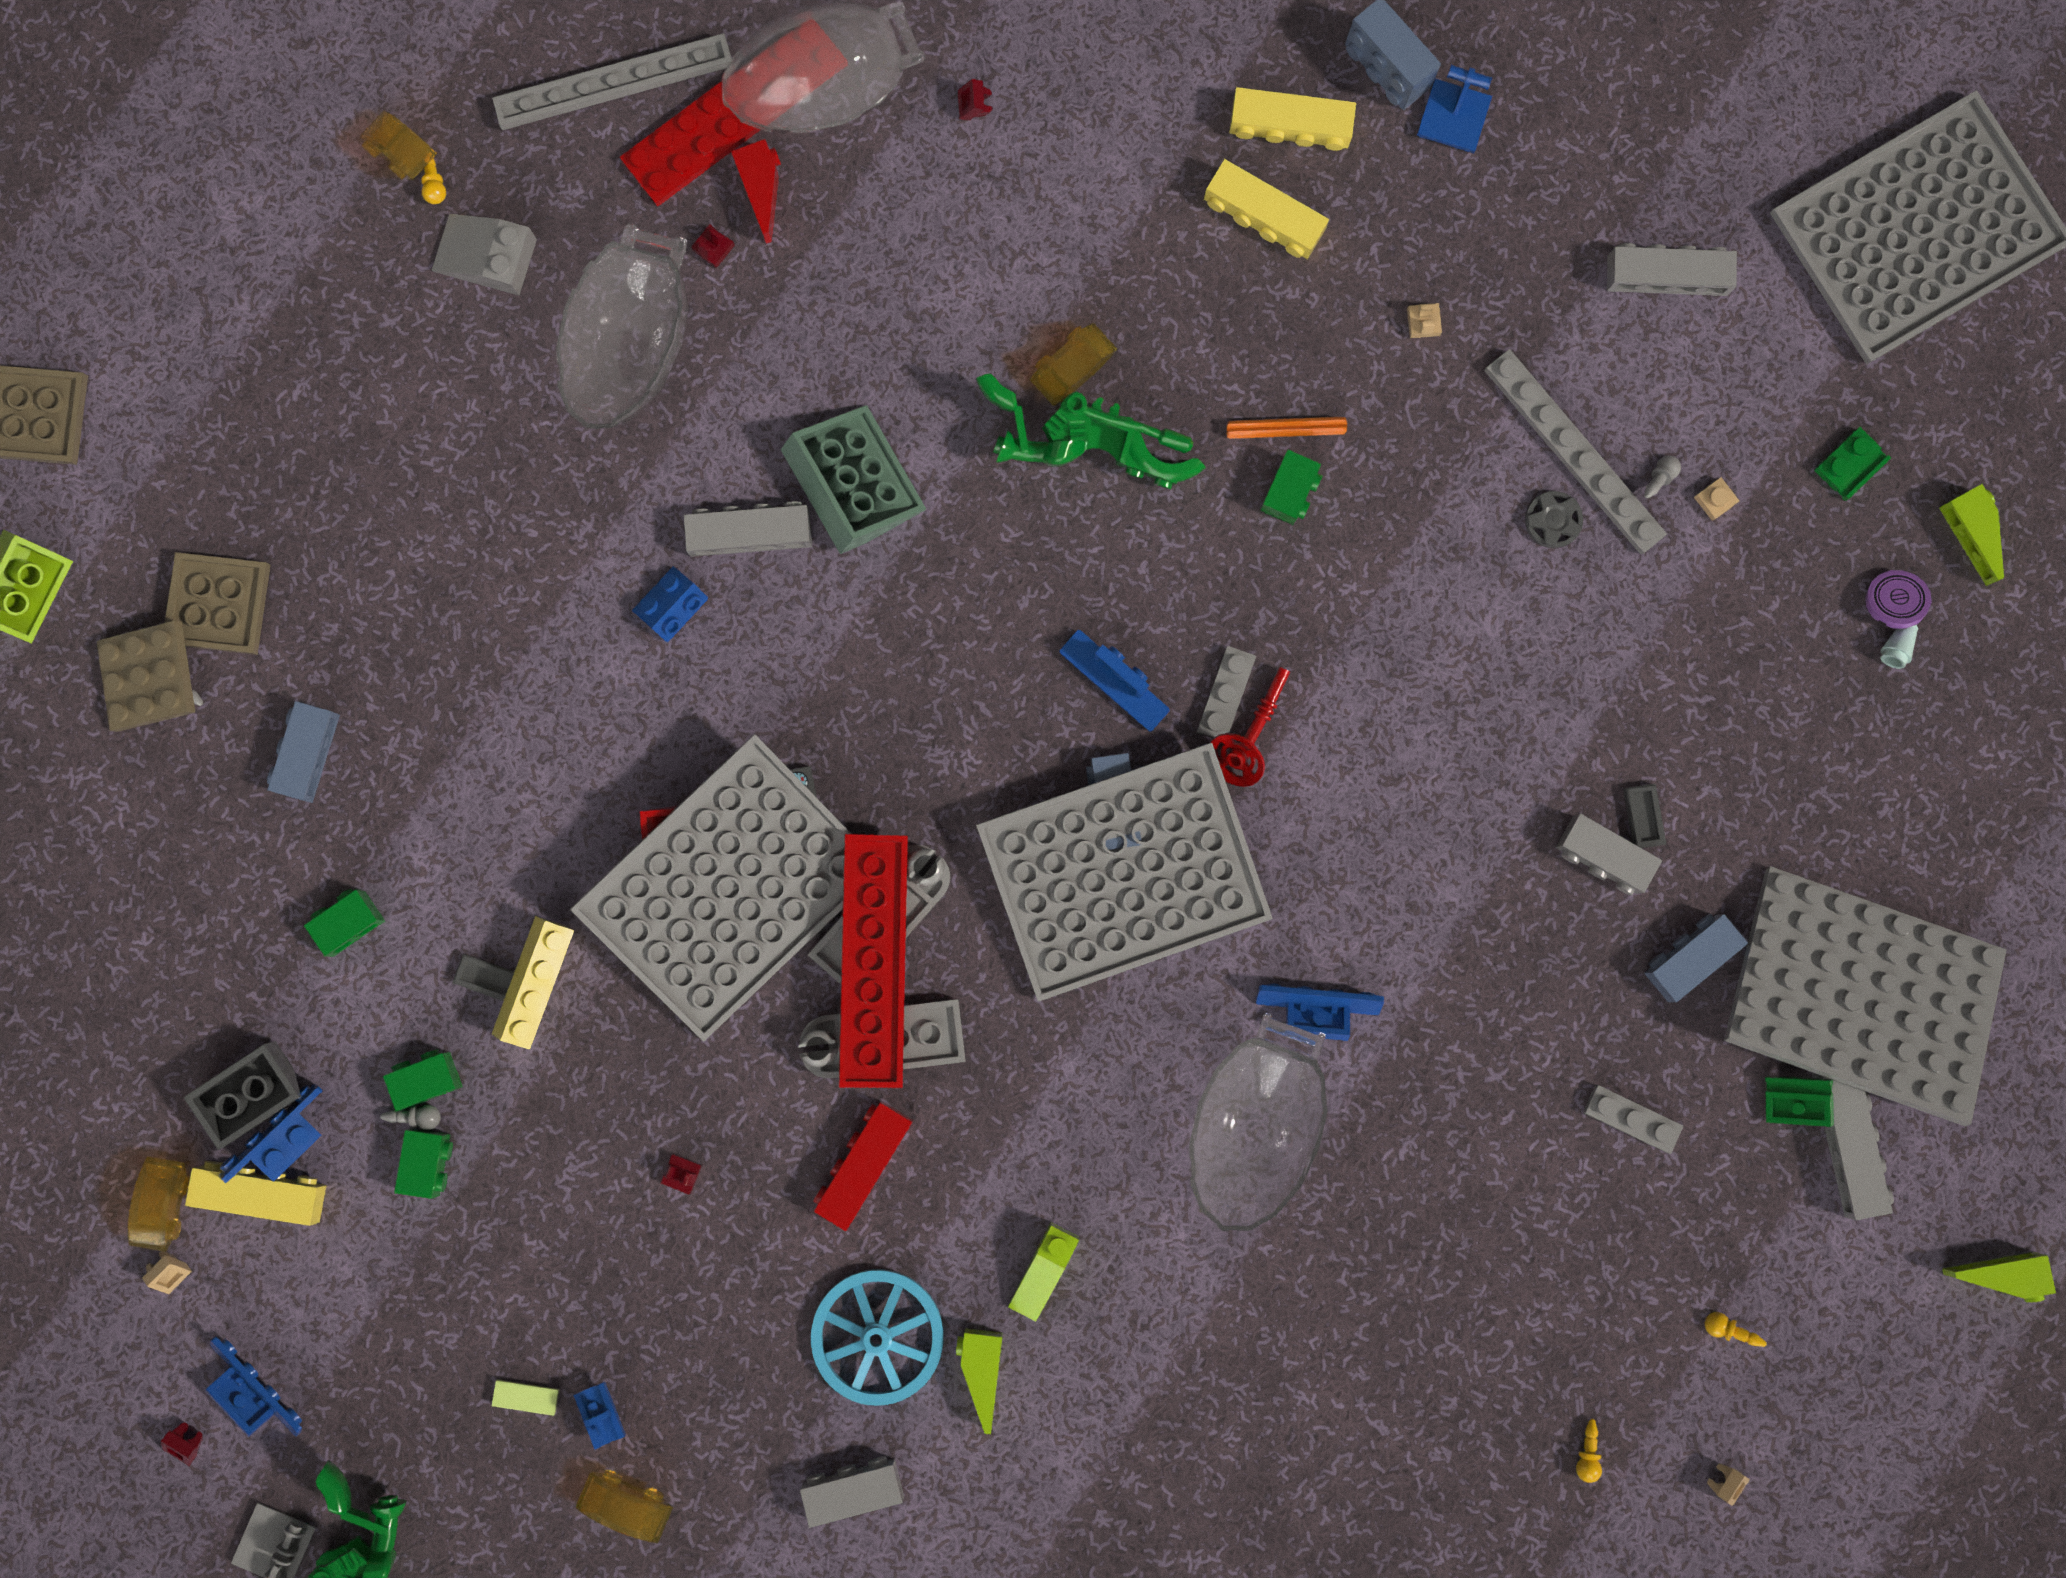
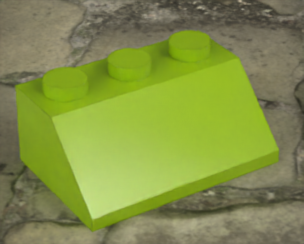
(27, 584)

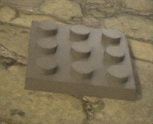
(41, 414)
(218, 601)
(145, 676)

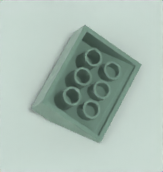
(852, 478)

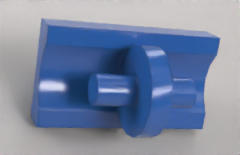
(599, 1415)

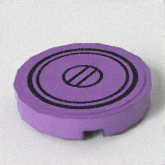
(1898, 599)

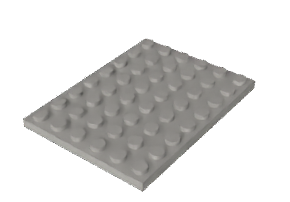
(1921, 227)
(723, 888)
(1107, 911)
(1866, 996)

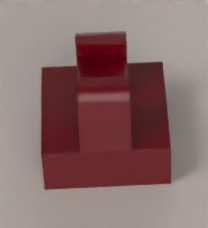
(971, 100)
(712, 246)
(681, 1174)
(176, 1446)

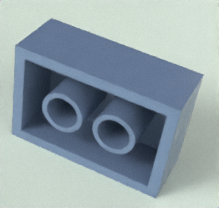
(1391, 54)

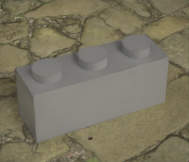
(1608, 855)
(851, 1491)

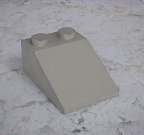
(485, 252)

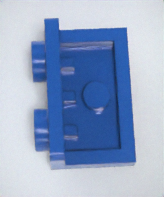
(670, 604)

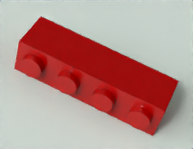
(862, 1166)

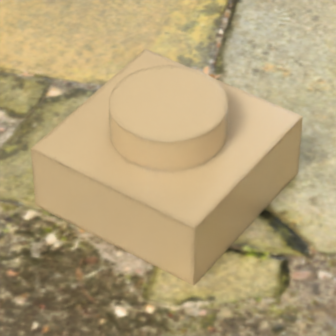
(1716, 499)

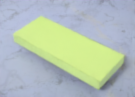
(525, 1397)

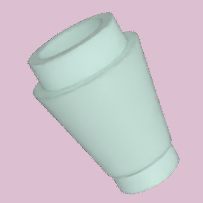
(1899, 647)

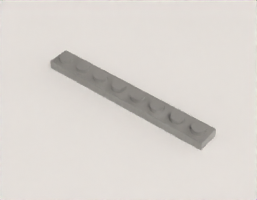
(612, 82)
(1575, 452)

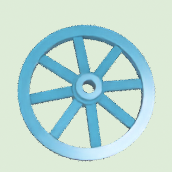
(881, 1328)

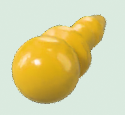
(432, 189)
(1719, 1325)
(1588, 1466)

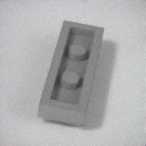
(1226, 692)
(1633, 1119)

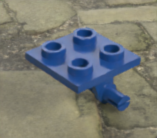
(1455, 112)

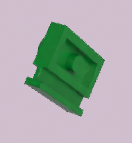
(1852, 464)
(1799, 1101)

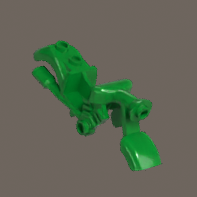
(1082, 428)
(356, 1557)

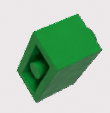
(1290, 488)
(344, 922)
(423, 1080)
(423, 1163)

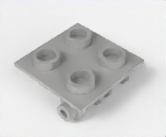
(273, 1544)

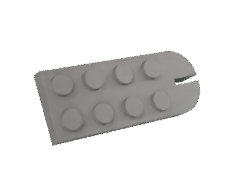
(922, 896)
(930, 1038)

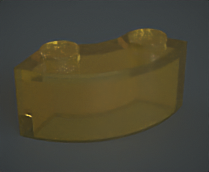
(397, 146)
(1073, 363)
(157, 1203)
(624, 1506)

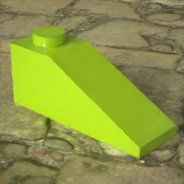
(1977, 528)
(1044, 1271)
(2018, 1275)
(980, 1367)

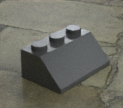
(244, 1094)

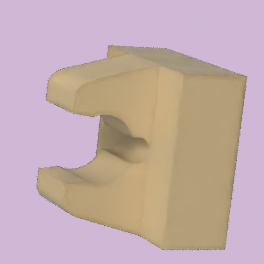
(1424, 320)
(166, 1273)
(1733, 1485)

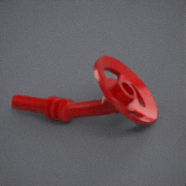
(1246, 749)

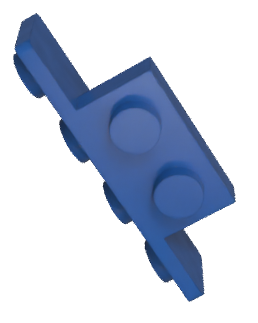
(1115, 679)
(1320, 1010)
(280, 1143)
(244, 1397)

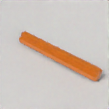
(1286, 427)

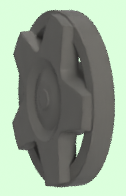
(1554, 519)

